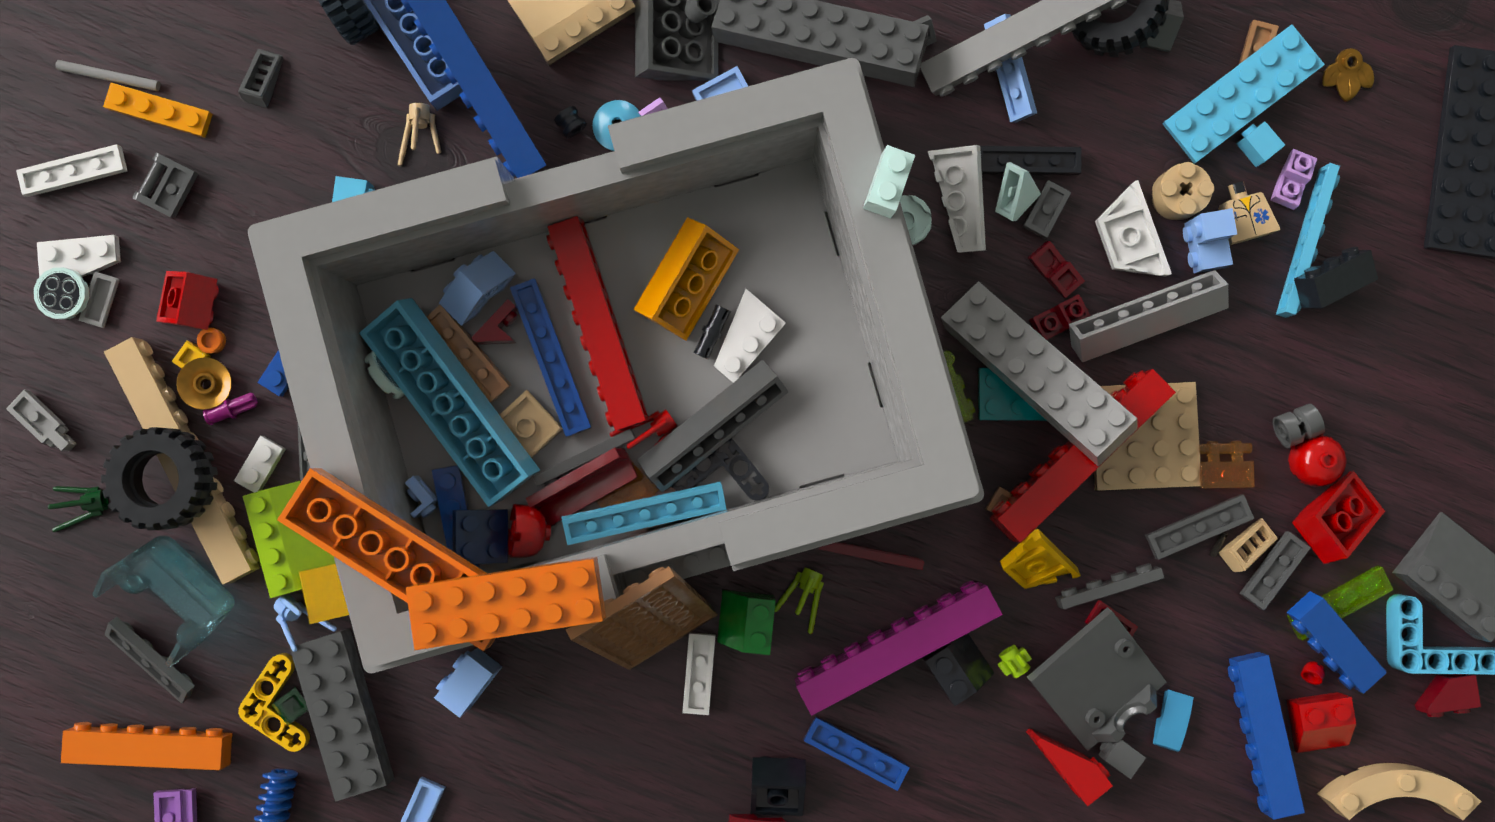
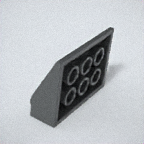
(672, 45)
(1453, 576)

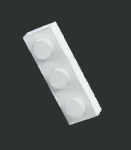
(699, 673)

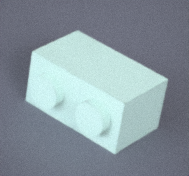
(889, 181)

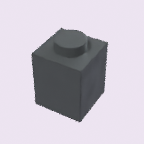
(1121, 757)

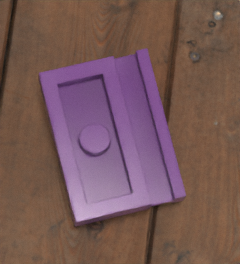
(175, 805)

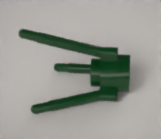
(92, 501)

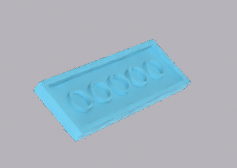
(1243, 93)

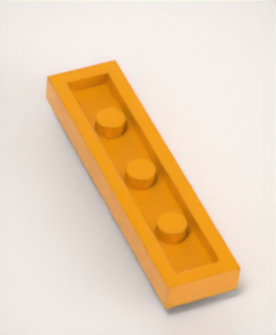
(157, 110)

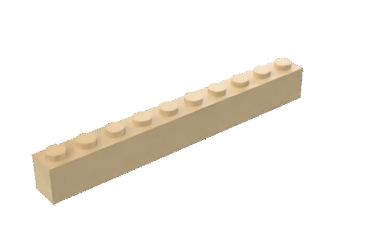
(156, 407)

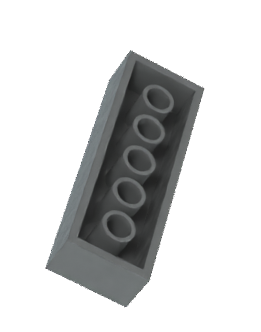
(342, 714)

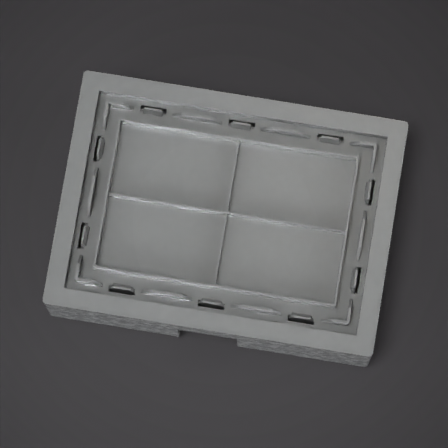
(814, 155)

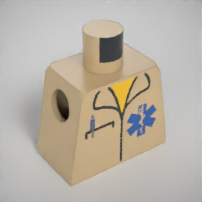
(1251, 214)

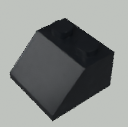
(959, 668)
(778, 786)

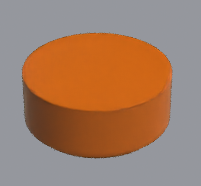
(211, 341)

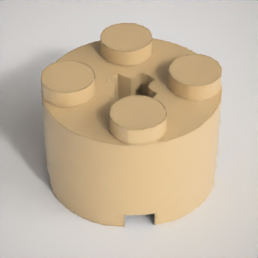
(1192, 181)

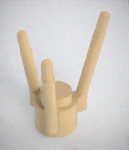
(418, 118)

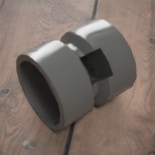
(1302, 423)

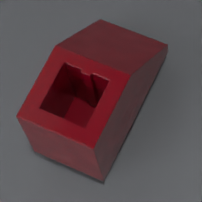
(1449, 693)

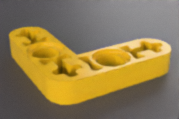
(266, 710)

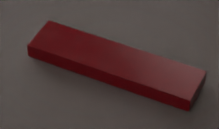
(874, 554)

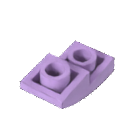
(1293, 178)

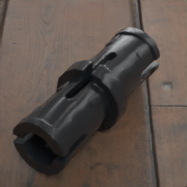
(712, 332)

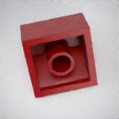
(187, 300)
(1321, 721)

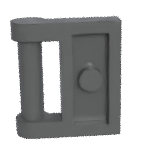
(171, 189)

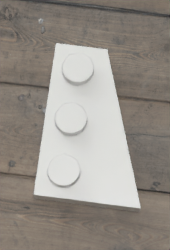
(79, 254)
(747, 337)

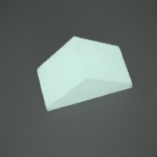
(1016, 192)

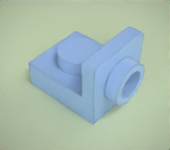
(421, 492)

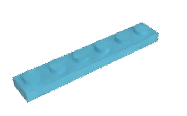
(1311, 231)
(643, 513)

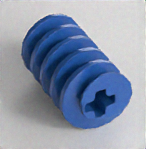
(277, 795)

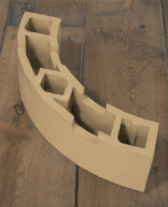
(1383, 781)

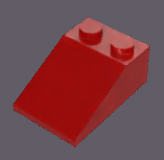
(1339, 518)
(1083, 775)

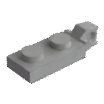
(40, 421)

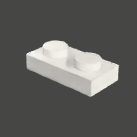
(260, 464)

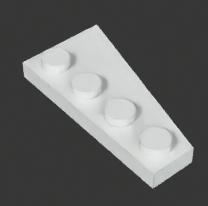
(961, 185)

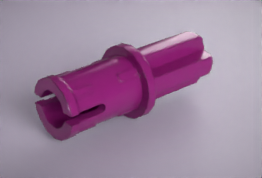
(230, 408)

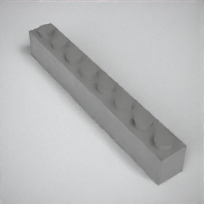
(1008, 40)

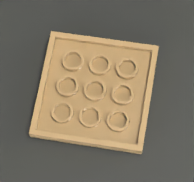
(1161, 450)

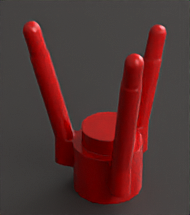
(661, 424)

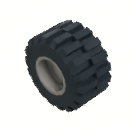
(350, 19)

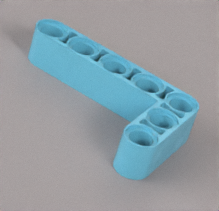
(1419, 655)

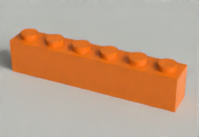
(146, 747)

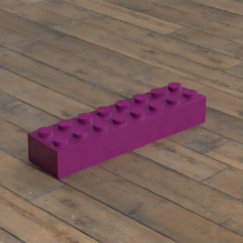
(897, 646)

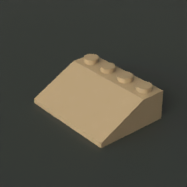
(566, 24)

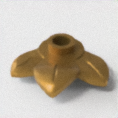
(1348, 78)

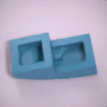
(1174, 720)

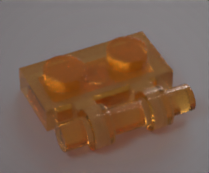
(1226, 474)

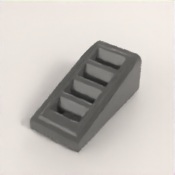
(261, 94)

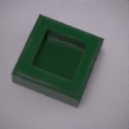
(291, 706)

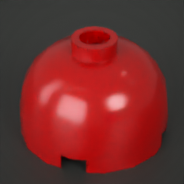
(1318, 461)
(527, 531)

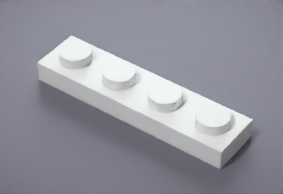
(71, 170)

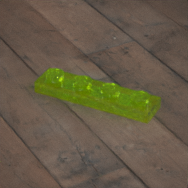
(1355, 593)

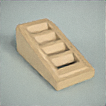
(1236, 557)

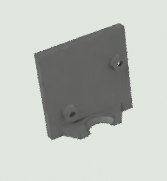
(1097, 683)

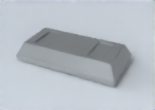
(101, 296)

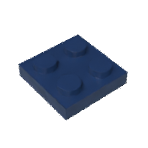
(481, 535)

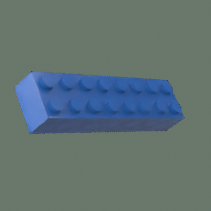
(478, 85)

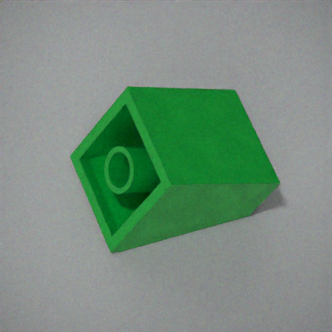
(746, 621)

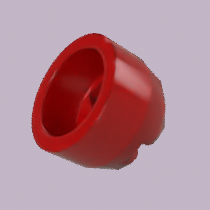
(1313, 673)

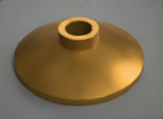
(191, 380)

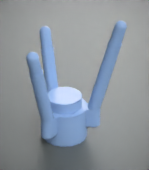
(291, 610)

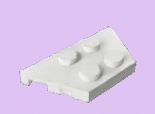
(1131, 235)

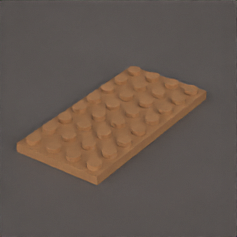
(645, 619)

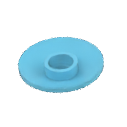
(607, 115)

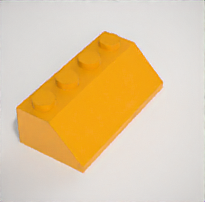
(686, 278)

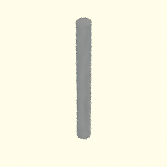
(108, 75)

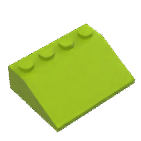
(279, 548)

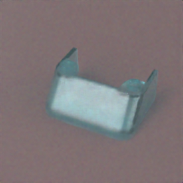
(179, 583)

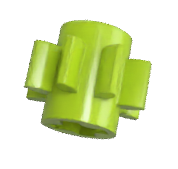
(1014, 661)

